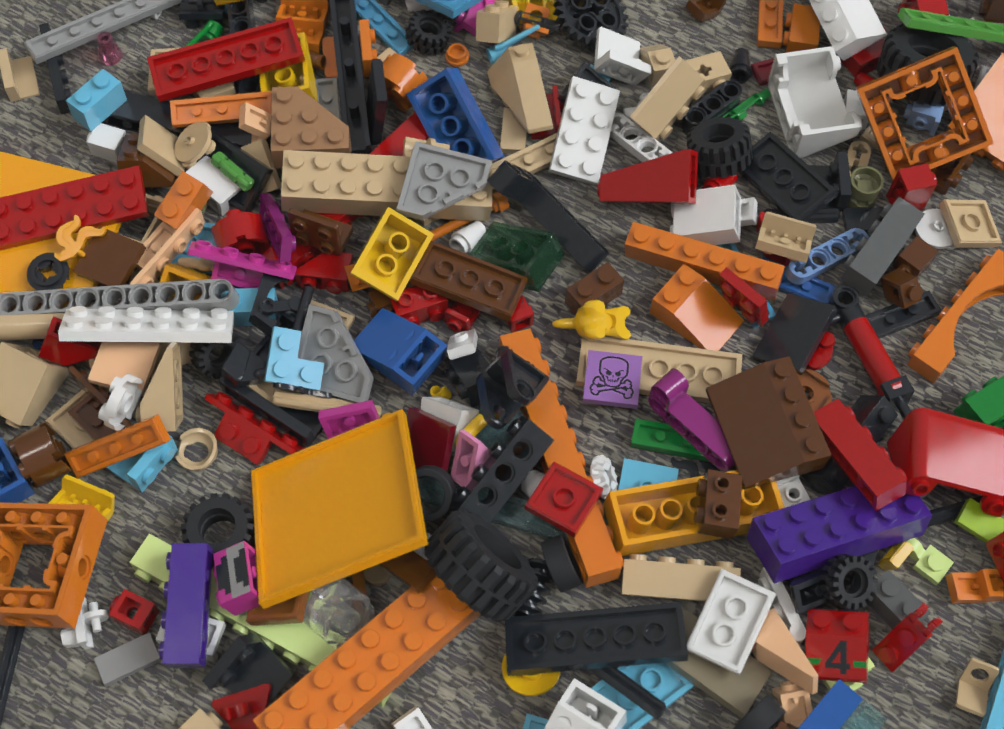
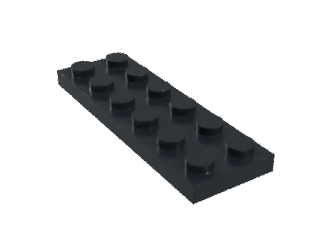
(595, 639)

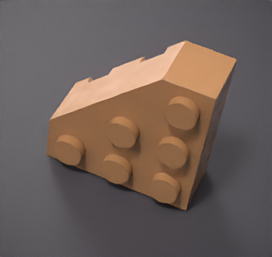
(304, 125)

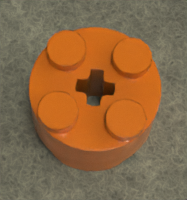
(401, 79)

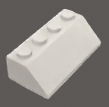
(849, 24)

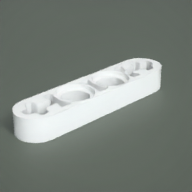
(641, 141)

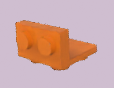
(366, 38)

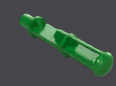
(757, 98)

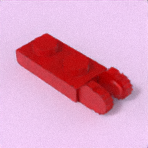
(905, 639)

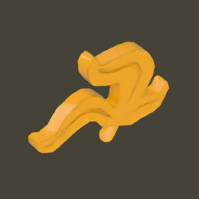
(65, 238)

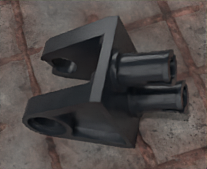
(508, 386)

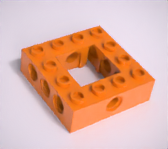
(970, 126)
(76, 538)

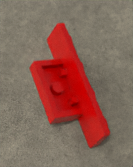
(246, 432)

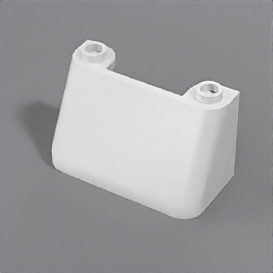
(810, 100)

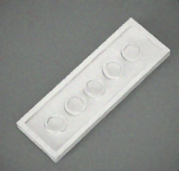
(146, 325)

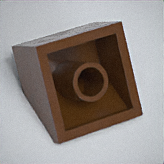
(153, 173)

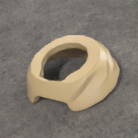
(192, 436)

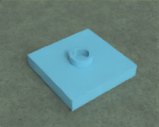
(640, 473)

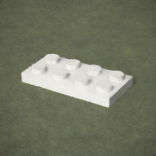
(584, 131)

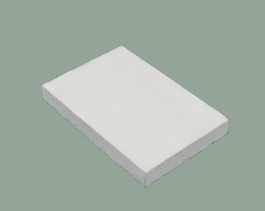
(730, 622)

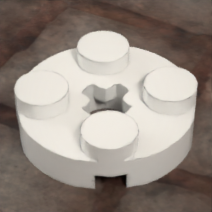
(122, 401)

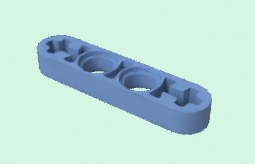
(826, 254)

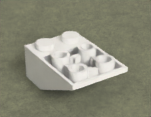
(585, 709)

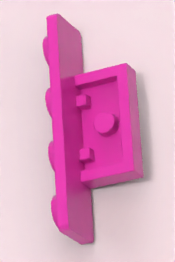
(240, 268)

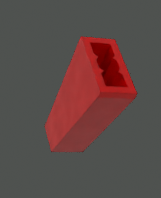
(659, 180)

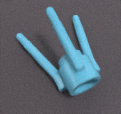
(497, 50)

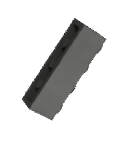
(882, 246)

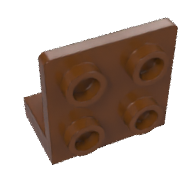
(319, 231)

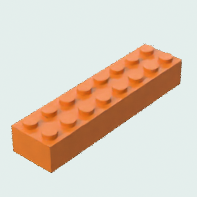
(372, 662)

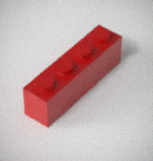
(860, 456)

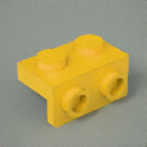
(80, 492)

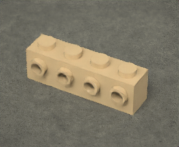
(671, 579)

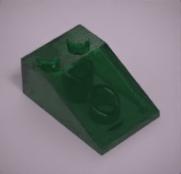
(521, 251)

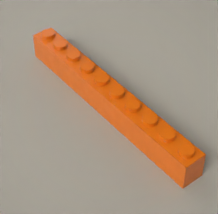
(593, 543)

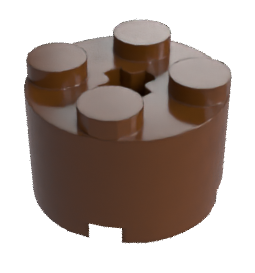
(40, 455)

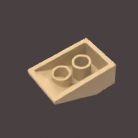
(165, 391)

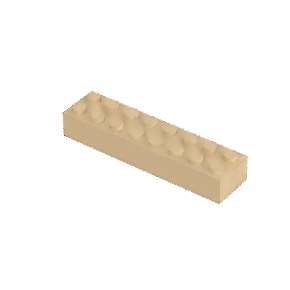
(360, 185)

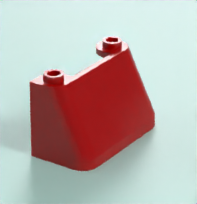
(952, 453)

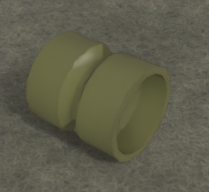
(865, 187)

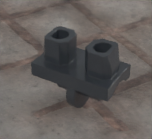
(195, 10)

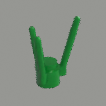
(210, 31)

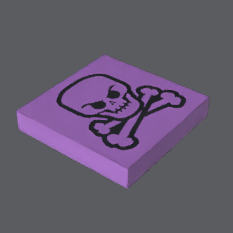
(612, 379)

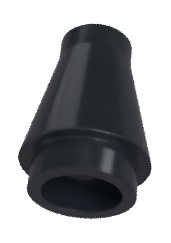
(740, 66)

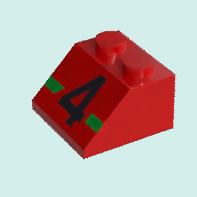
(838, 644)

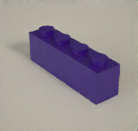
(187, 605)

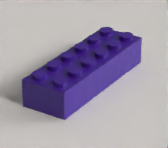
(839, 523)

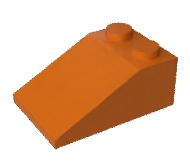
(695, 310)

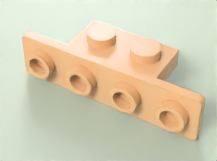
(165, 245)

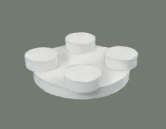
(934, 230)

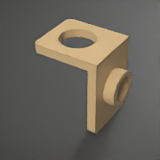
(973, 692)

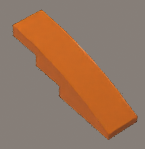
(975, 586)

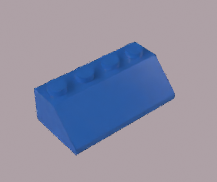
(453, 115)

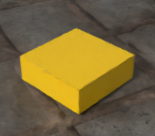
(895, 556)

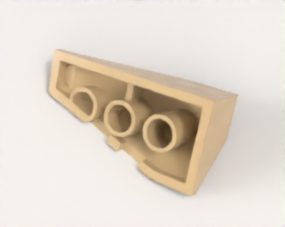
(521, 88)

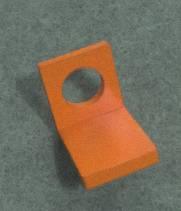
(526, 25)

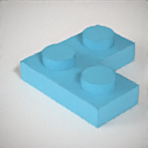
(285, 366)

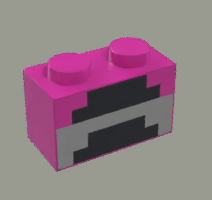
(236, 578)

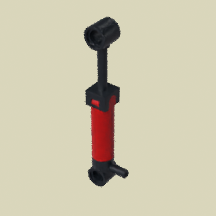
(870, 350)

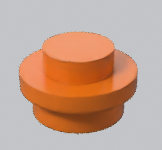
(457, 55)

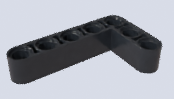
(550, 212)

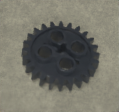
(584, 17)

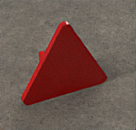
(243, 707)

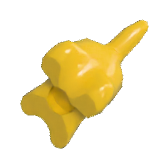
(596, 322)

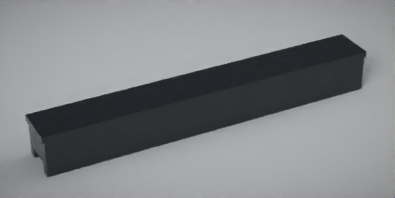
(350, 74)

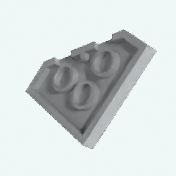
(439, 180)
(329, 342)

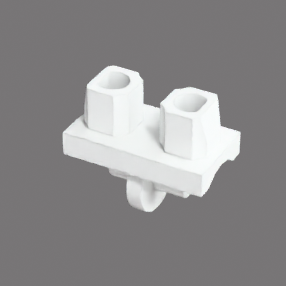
(82, 633)

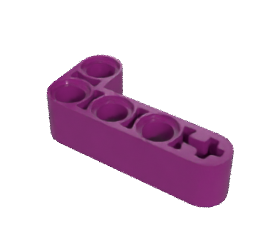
(689, 419)

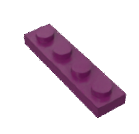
(276, 227)

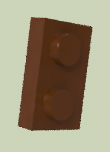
(949, 174)

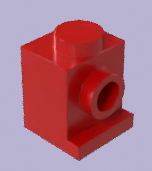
(128, 601)

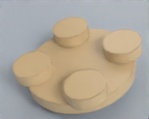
(194, 143)

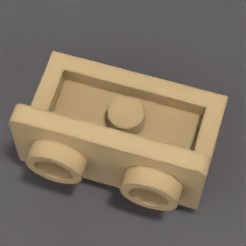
(785, 237)

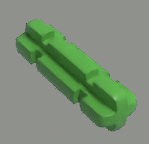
(232, 171)

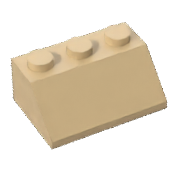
(669, 99)

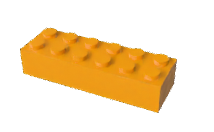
(664, 512)

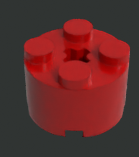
(241, 231)

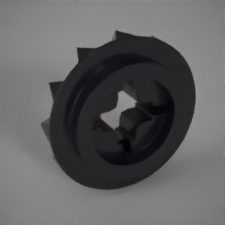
(44, 263)

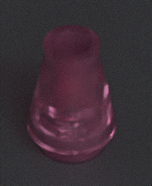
(108, 50)

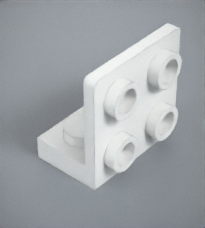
(619, 57)

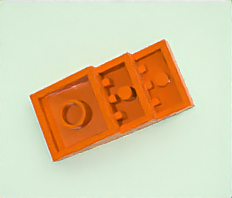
(308, 17)

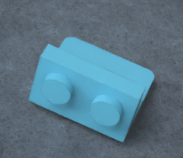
(144, 467)

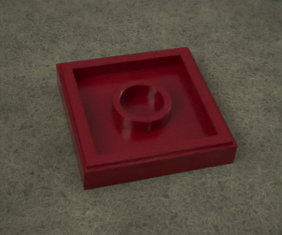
(430, 438)

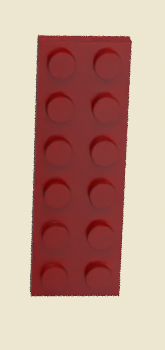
(225, 59)
(95, 199)

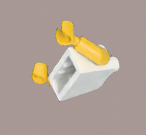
(453, 412)

